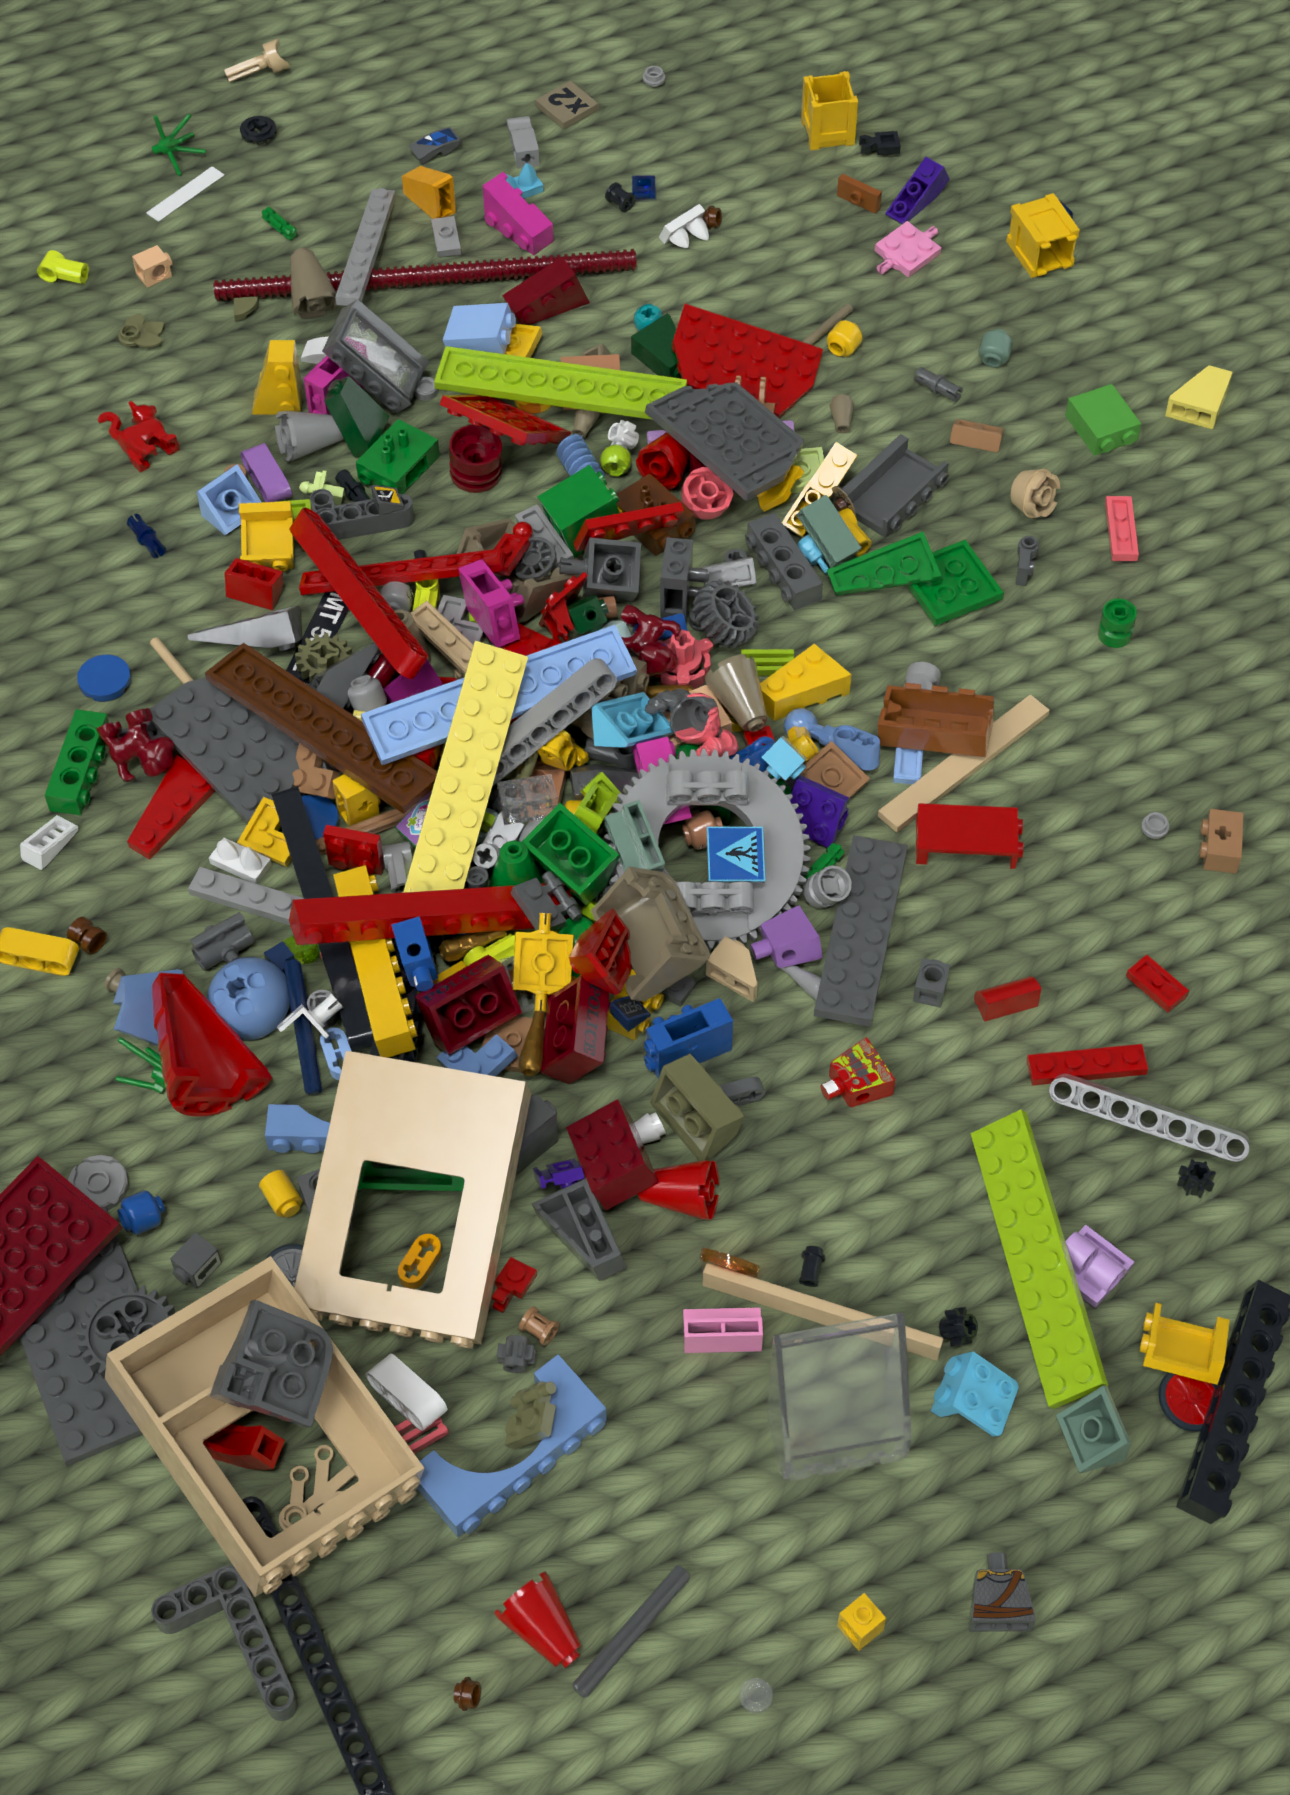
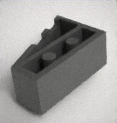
(581, 1227)

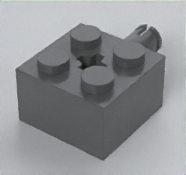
(605, 553)

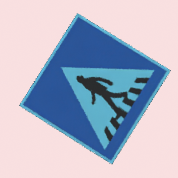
(735, 854)

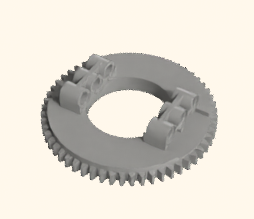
(719, 907)

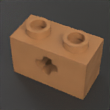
(1222, 841)

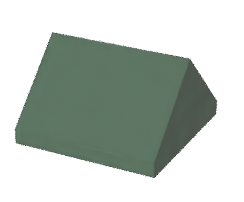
(1094, 1431)

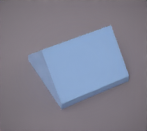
(221, 499)

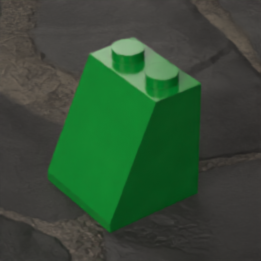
(576, 500)

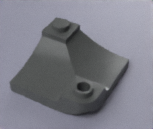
(275, 1365)

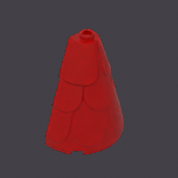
(200, 1053)

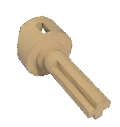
(258, 63)

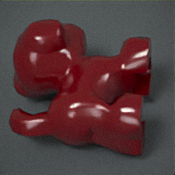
(644, 640)
(154, 754)

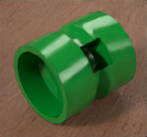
(1117, 623)

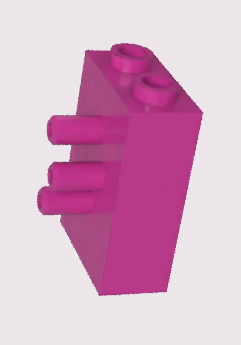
(318, 381)
(490, 602)

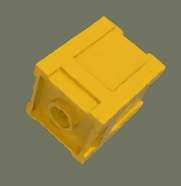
(829, 110)
(1042, 235)

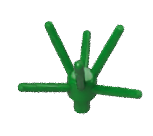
(170, 144)

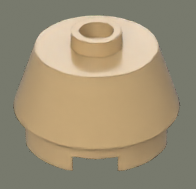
(1035, 492)

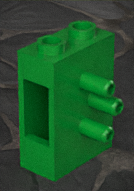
(398, 457)

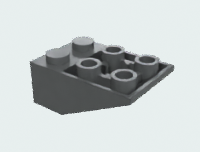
(336, 679)

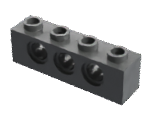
(784, 561)

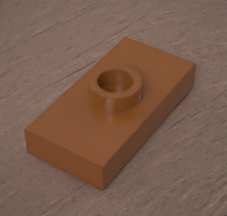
(859, 193)

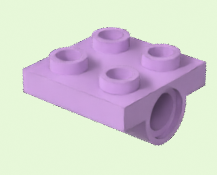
(1096, 1264)

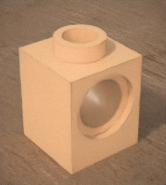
(152, 266)

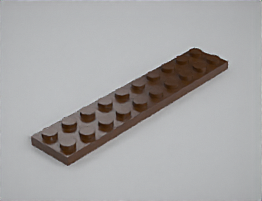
(319, 726)

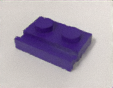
(563, 1173)

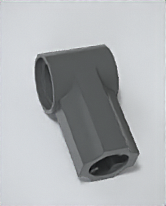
(621, 756)

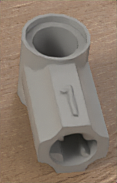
(397, 862)

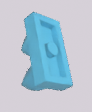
(526, 182)

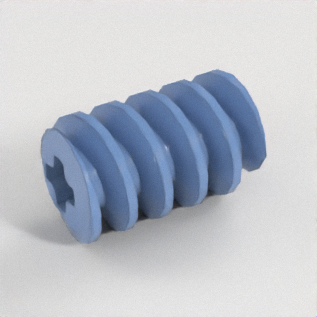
(576, 455)

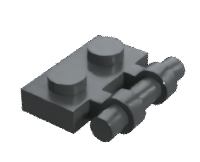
(536, 899)

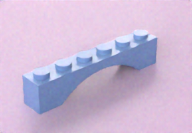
(294, 1129)

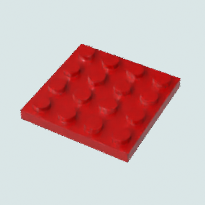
(504, 419)

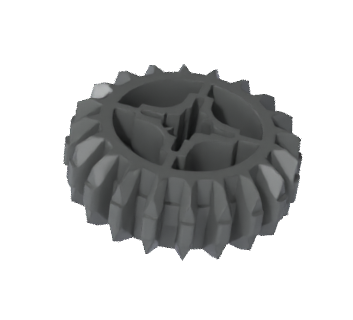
(725, 614)

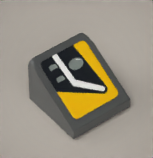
(386, 499)

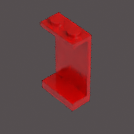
(968, 831)

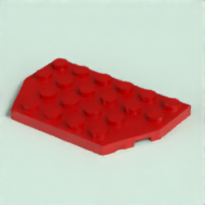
(720, 348)

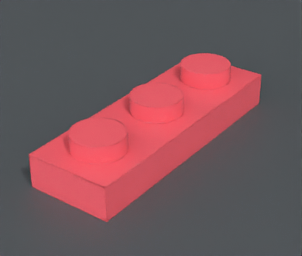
(1121, 528)

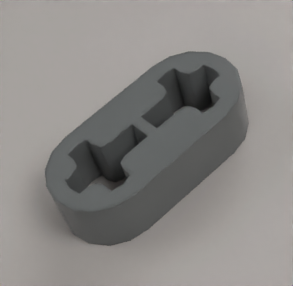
(744, 1090)

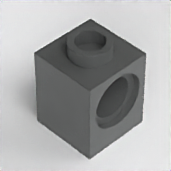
(931, 992)

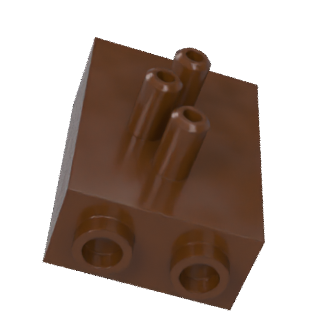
(651, 493)

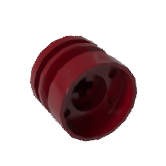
(475, 458)

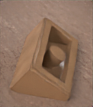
(976, 435)

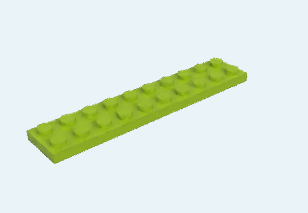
(551, 382)
(1038, 1260)

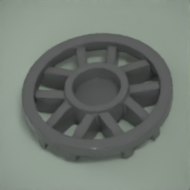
(534, 559)

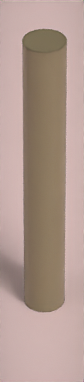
(828, 324)

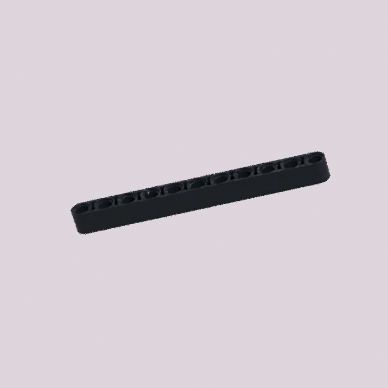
(315, 884)
(322, 1673)

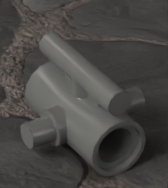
(221, 942)

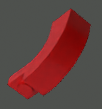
(245, 1446)

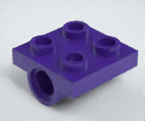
(822, 810)

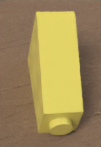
(1200, 397)

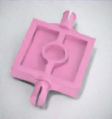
(907, 249)

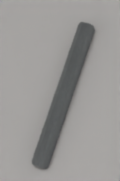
(631, 1631)

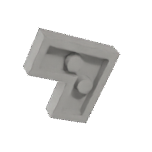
(454, 611)

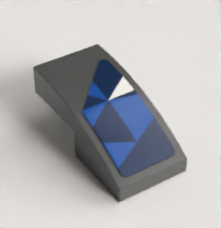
(441, 141)

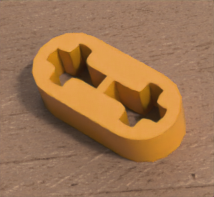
(414, 1258)

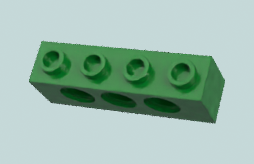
(77, 764)

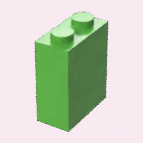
(1103, 419)

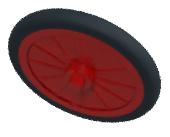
(1185, 1400)

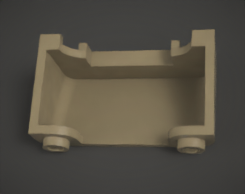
(534, 592)
(662, 930)

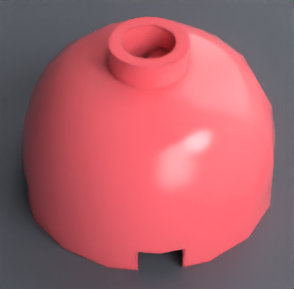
(706, 494)

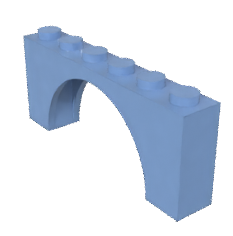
(468, 1496)

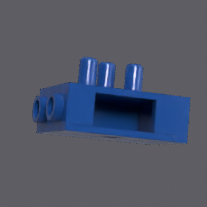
(697, 1031)

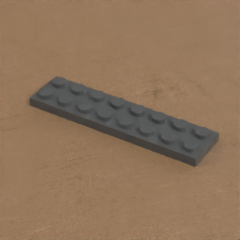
(861, 932)

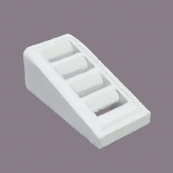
(41, 856)

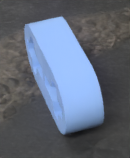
(332, 1055)

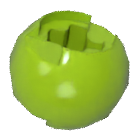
(615, 460)

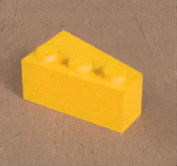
(279, 380)
(803, 682)

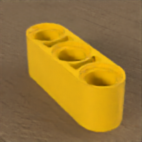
(37, 951)

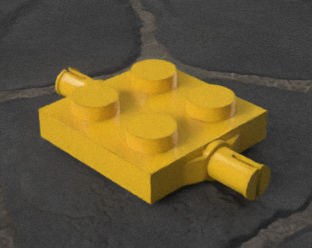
(542, 961)

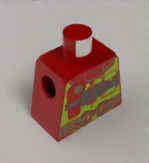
(859, 1076)

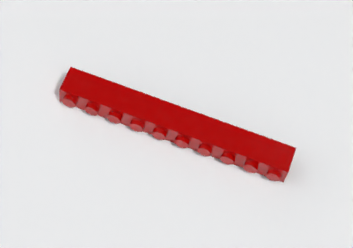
(439, 910)

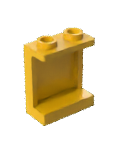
(267, 534)
(1184, 1347)

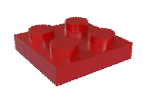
(353, 849)

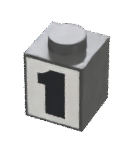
(195, 1261)

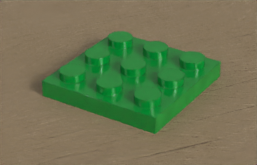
(964, 585)

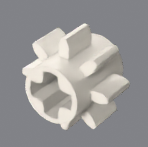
(623, 434)

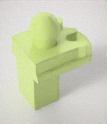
(319, 483)

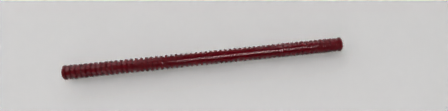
(436, 274)

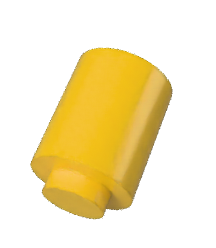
(281, 1193)

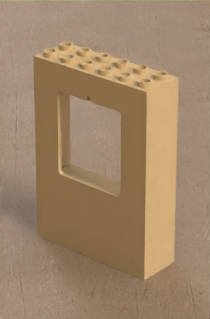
(429, 1123)
(166, 1389)

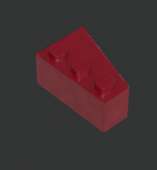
(546, 294)

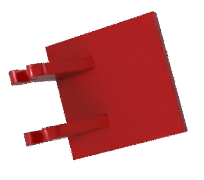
(556, 614)

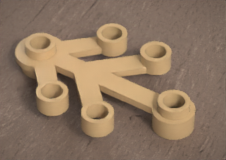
(323, 1489)

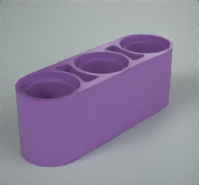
(266, 474)

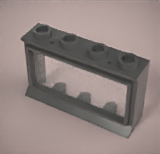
(375, 356)

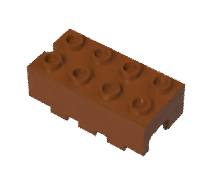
(936, 720)

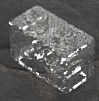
(526, 798)

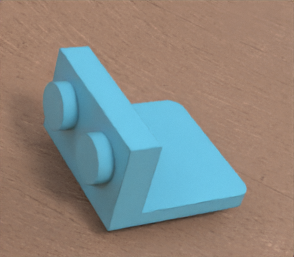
(976, 1392)

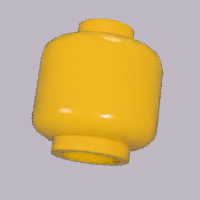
(844, 338)

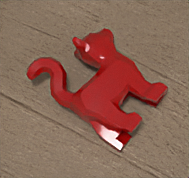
(141, 438)

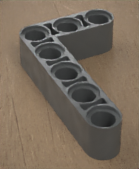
(244, 1629)

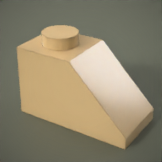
(733, 968)

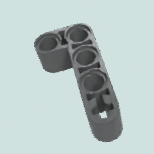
(359, 517)

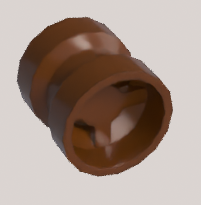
(88, 936)

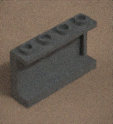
(894, 487)

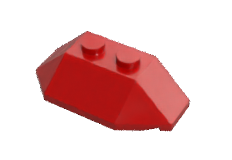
(604, 953)

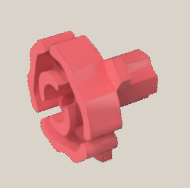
(690, 656)

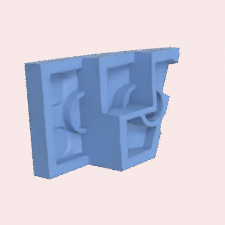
(136, 1009)

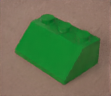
(572, 853)

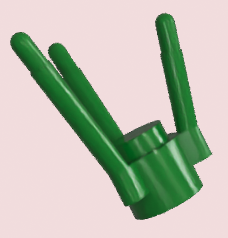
(154, 1059)

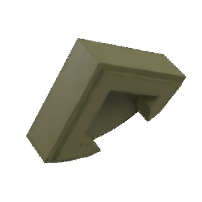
(244, 306)

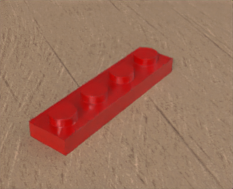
(1088, 1064)

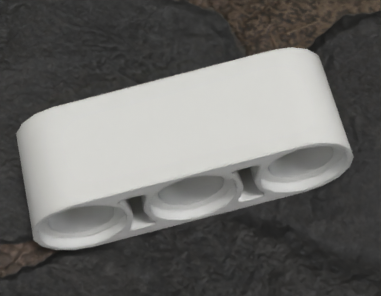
(406, 1392)

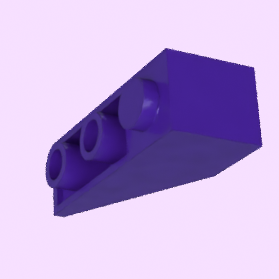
(919, 191)

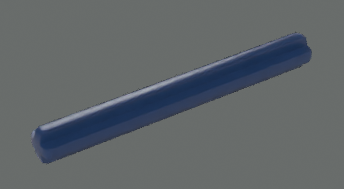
(303, 1028)

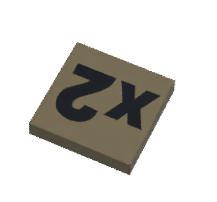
(567, 104)

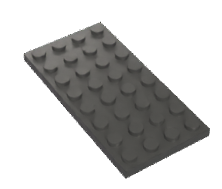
(78, 1401)

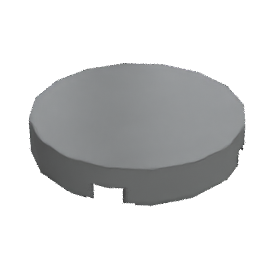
(101, 1180)

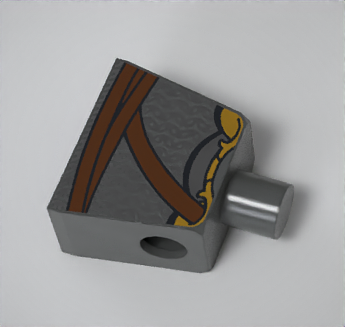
(1000, 1598)

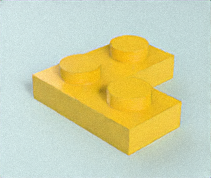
(263, 834)

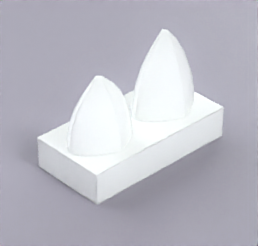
(691, 221)
(240, 861)

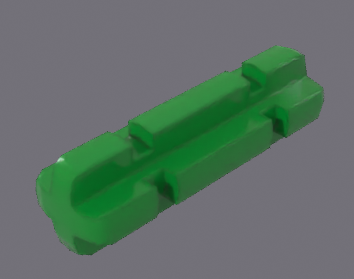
(279, 223)
(833, 853)

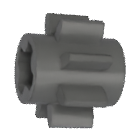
(516, 1354)

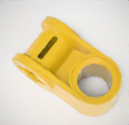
(559, 752)

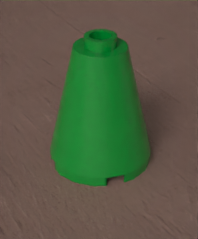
(514, 866)

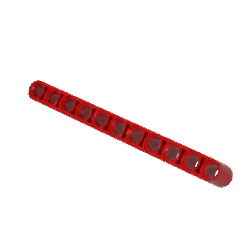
(359, 594)

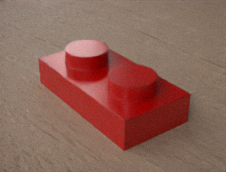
(1157, 983)

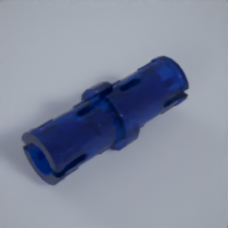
(146, 536)

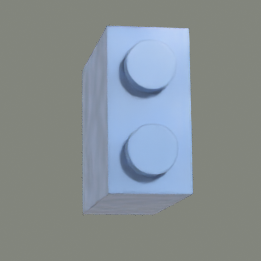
(480, 327)

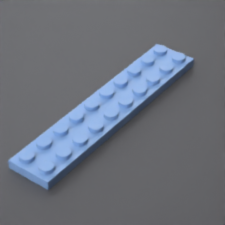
(426, 717)

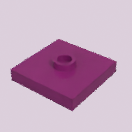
(404, 687)

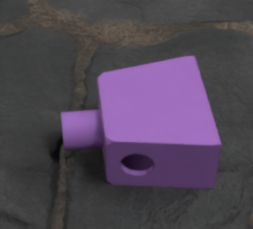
(788, 939)

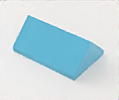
(625, 722)

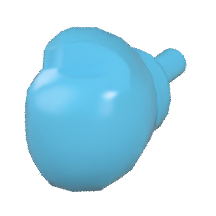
(812, 552)

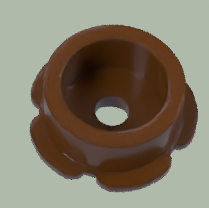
(712, 217)
(467, 1694)

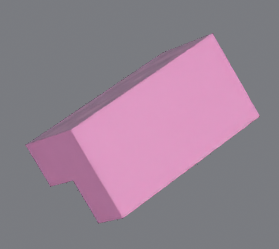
(722, 1330)

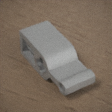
(523, 141)

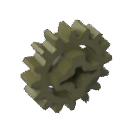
(320, 654)

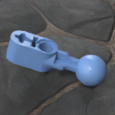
(855, 743)

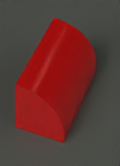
(253, 583)
(1008, 998)

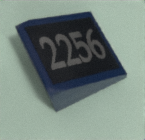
(628, 1012)

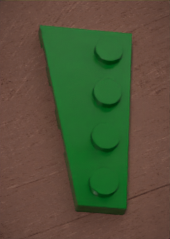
(891, 566)

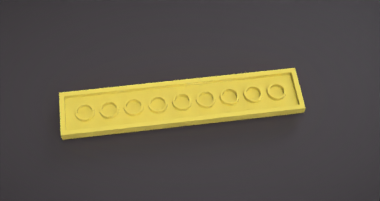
(466, 770)

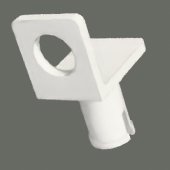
(317, 1016)

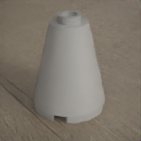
(305, 433)

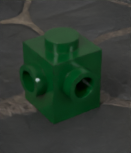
(588, 614)

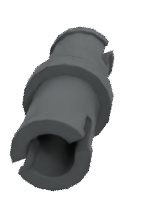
(938, 384)

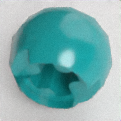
(646, 315)

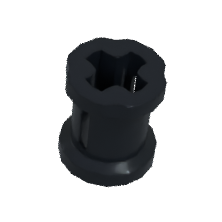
(620, 197)

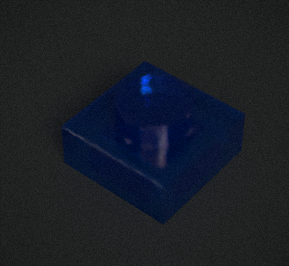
(644, 187)

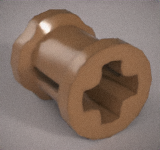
(539, 1326)

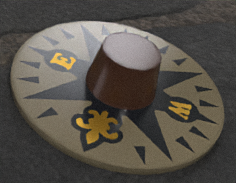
(842, 500)

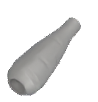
(806, 980)

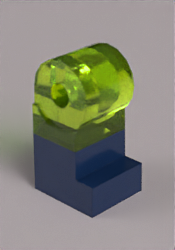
(290, 950)

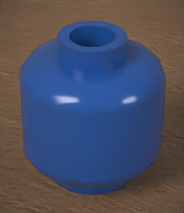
(141, 1212)

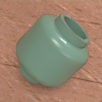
(995, 348)

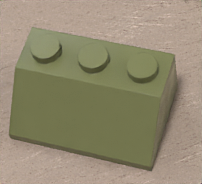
(696, 1107)

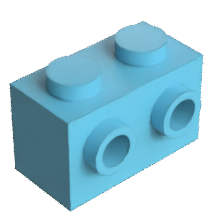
(784, 760)

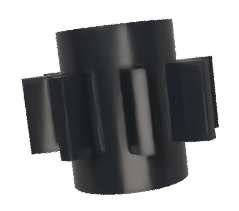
(1196, 1178)
(958, 1326)

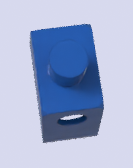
(419, 961)

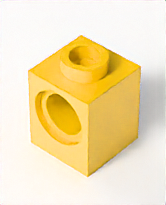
(861, 1621)

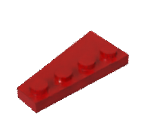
(628, 523)
(170, 808)

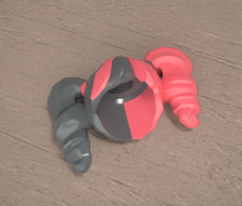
(694, 720)

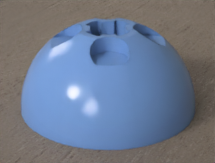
(258, 1006)

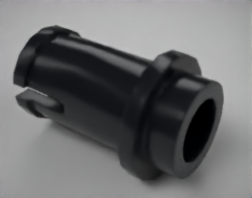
(811, 1265)

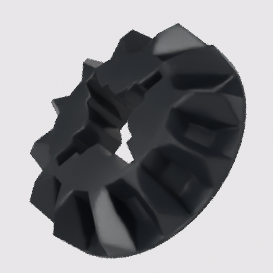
(262, 123)

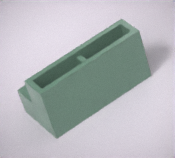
(829, 531)
(634, 838)

